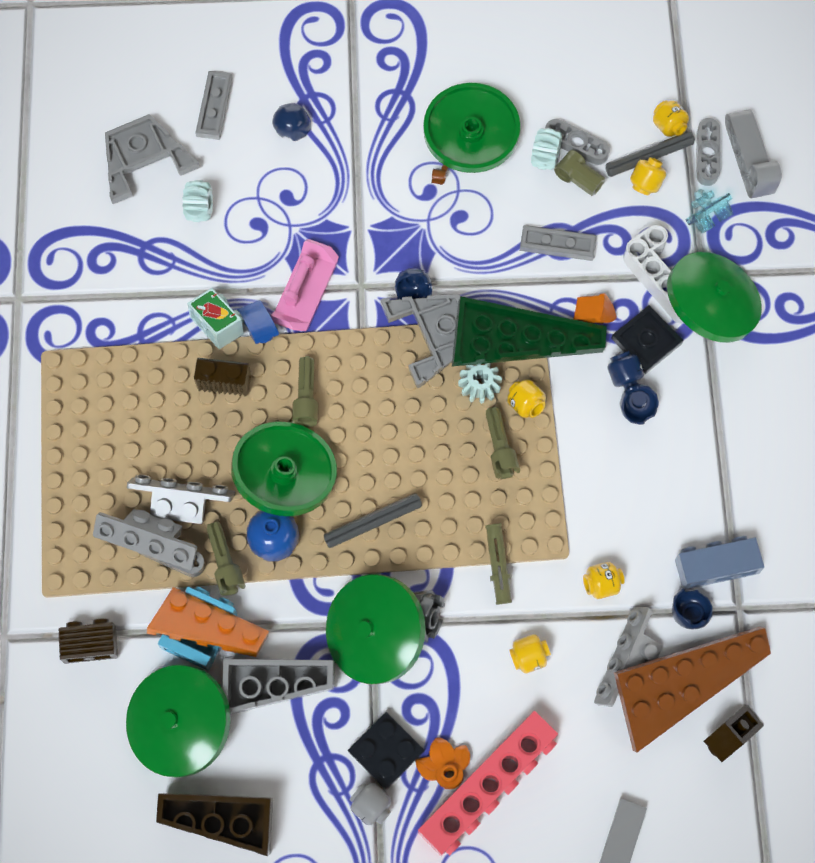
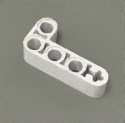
(650, 260)

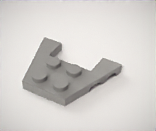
(137, 146)
(437, 323)

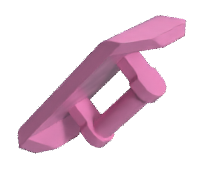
(306, 286)

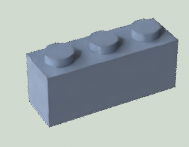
(719, 562)

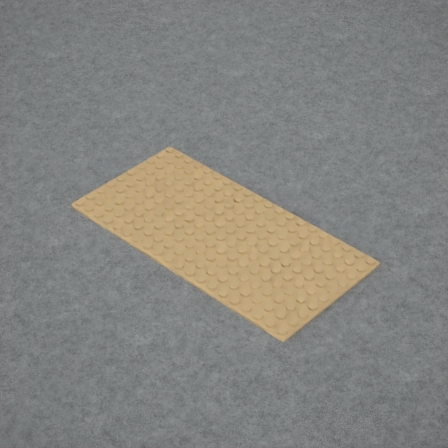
(141, 414)

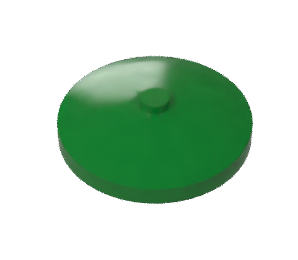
(471, 127)
(714, 297)
(283, 468)
(375, 629)
(178, 721)

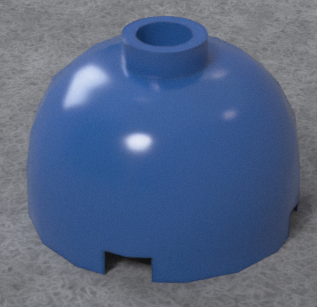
(272, 536)

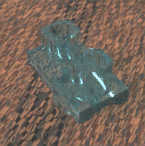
(720, 207)

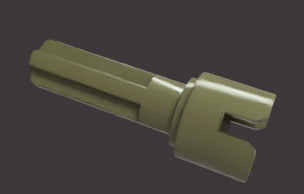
(305, 406)
(503, 457)
(228, 574)

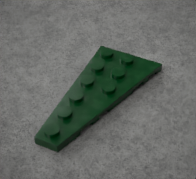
(505, 333)

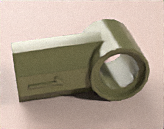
(574, 169)

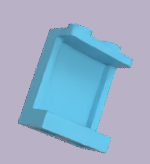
(188, 649)

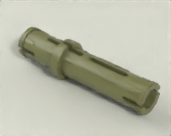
(503, 596)

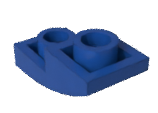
(258, 322)

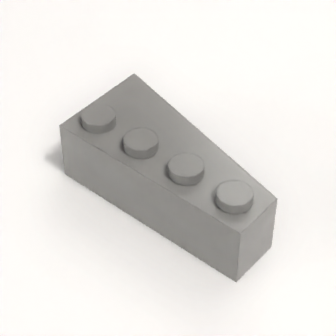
(268, 682)

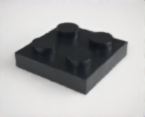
(647, 338)
(386, 751)

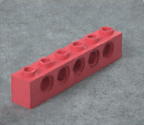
(532, 728)

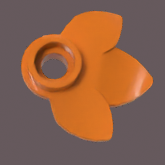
(444, 759)

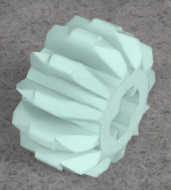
(546, 149)
(197, 201)
(471, 385)

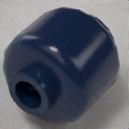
(625, 370)

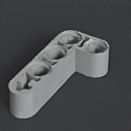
(757, 173)

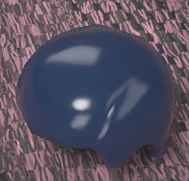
(291, 121)
(413, 283)
(639, 403)
(691, 609)

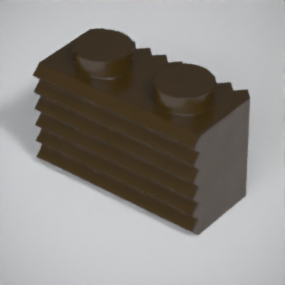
(222, 376)
(88, 642)

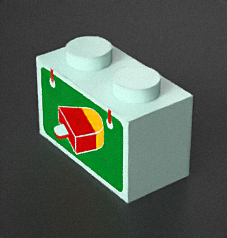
(216, 318)

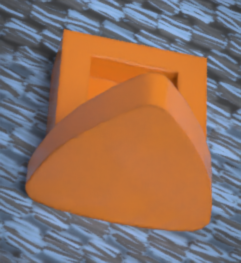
(595, 309)

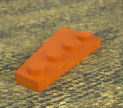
(206, 624)

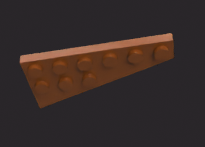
(675, 685)

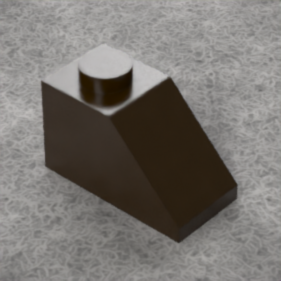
(733, 733)

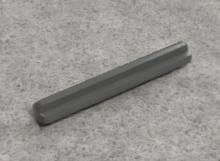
(655, 151)
(372, 520)

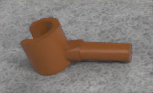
(439, 176)

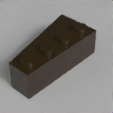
(227, 819)

